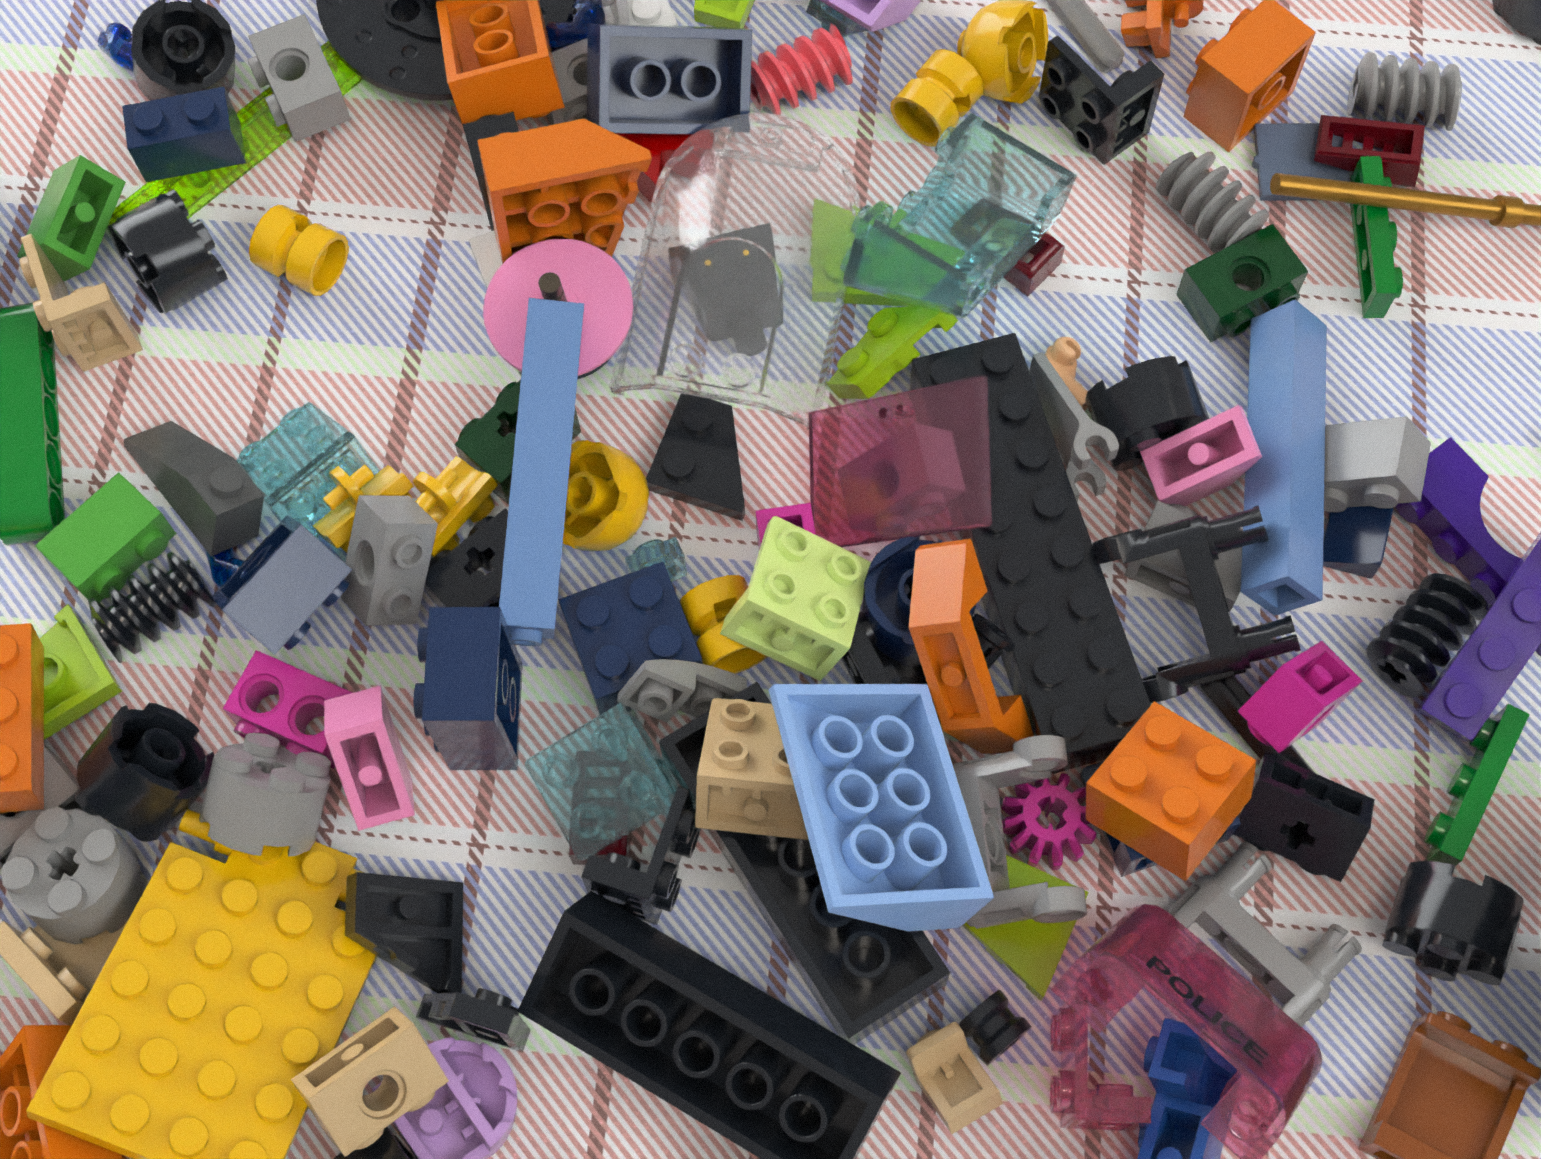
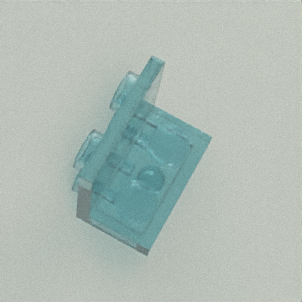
(296, 460)
(603, 780)

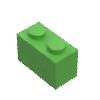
(75, 215)
(107, 539)

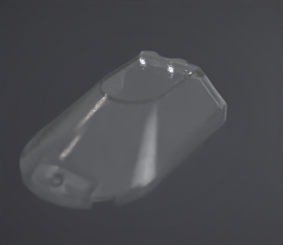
(743, 268)

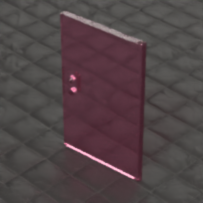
(904, 470)

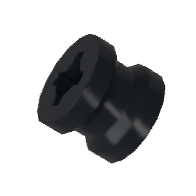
(994, 1027)

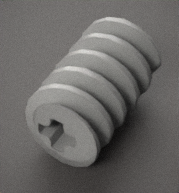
(1406, 89)
(1207, 202)

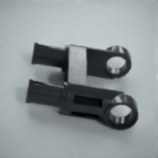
(1199, 545)

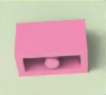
(368, 757)

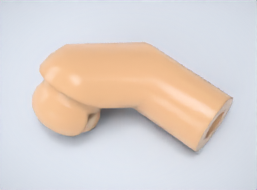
(1063, 359)

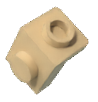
(952, 1077)

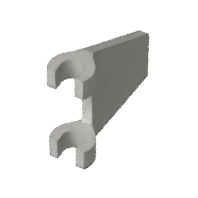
(1071, 427)

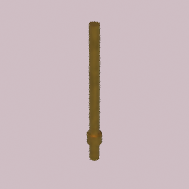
(1500, 211)

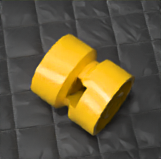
(937, 98)
(305, 251)
(705, 613)

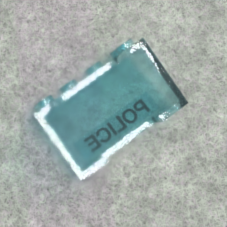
(965, 224)

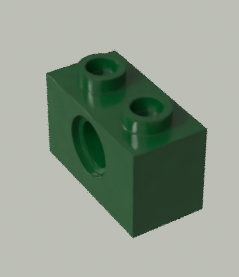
(1259, 261)

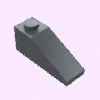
(200, 484)

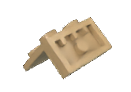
(84, 323)
(746, 774)
(55, 969)

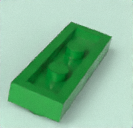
(1374, 245)
(1474, 786)

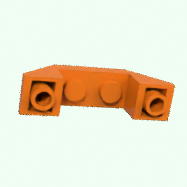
(943, 593)

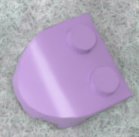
(470, 1112)

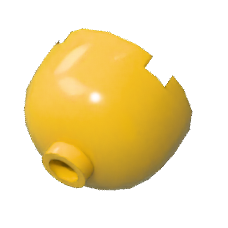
(1004, 48)
(603, 497)

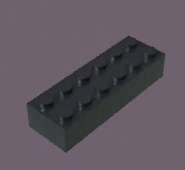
(851, 966)
(704, 1038)

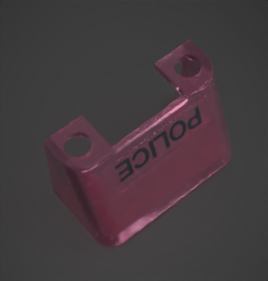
(1265, 1045)

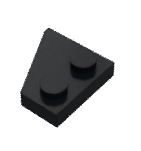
(700, 458)
(409, 925)
(483, 1016)

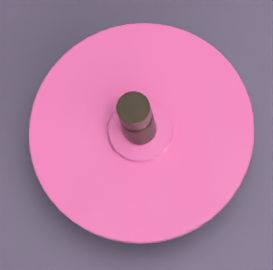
(560, 272)

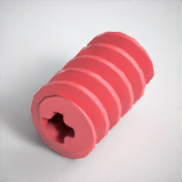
(800, 69)

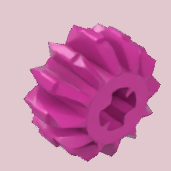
(1070, 830)

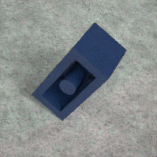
(184, 134)

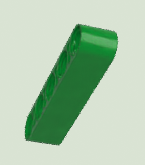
(28, 429)

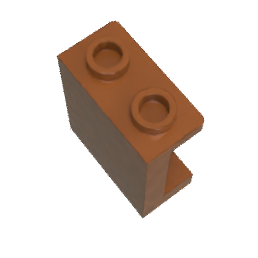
(1449, 1094)

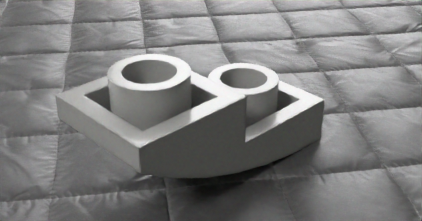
(674, 685)

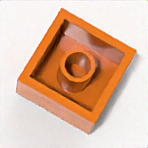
(1247, 72)
(1170, 790)

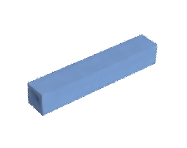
(541, 470)
(1288, 480)

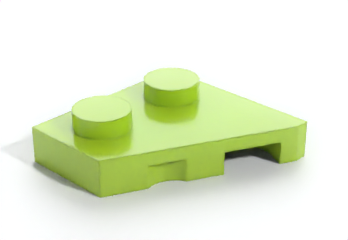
(884, 350)

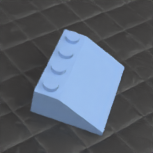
(881, 804)

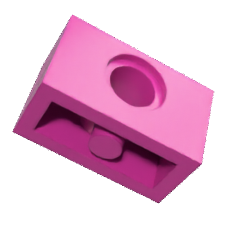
(1299, 697)

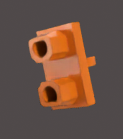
(1154, 24)

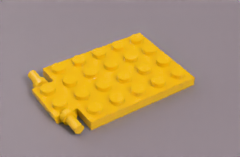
(211, 1007)

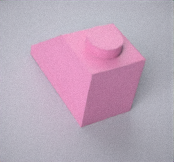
(1202, 458)

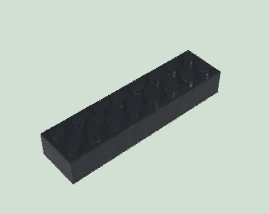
(1042, 566)

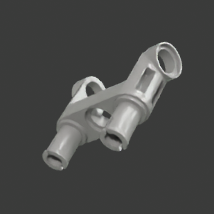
(979, 783)
(1295, 982)

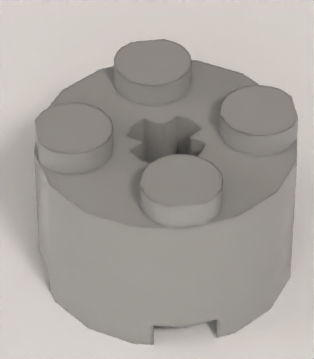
(265, 796)
(73, 875)

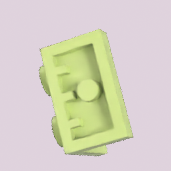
(799, 600)

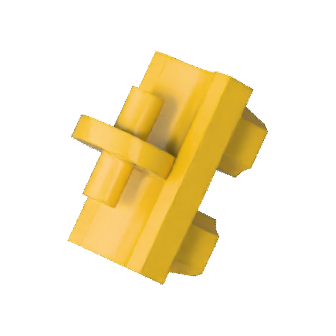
(453, 498)
(342, 500)

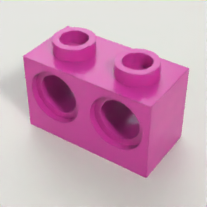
(299, 703)

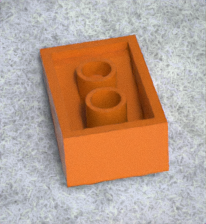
(498, 58)

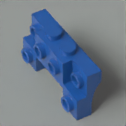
(1187, 1087)

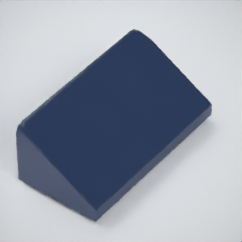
(1356, 539)

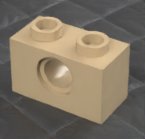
(337, 1081)

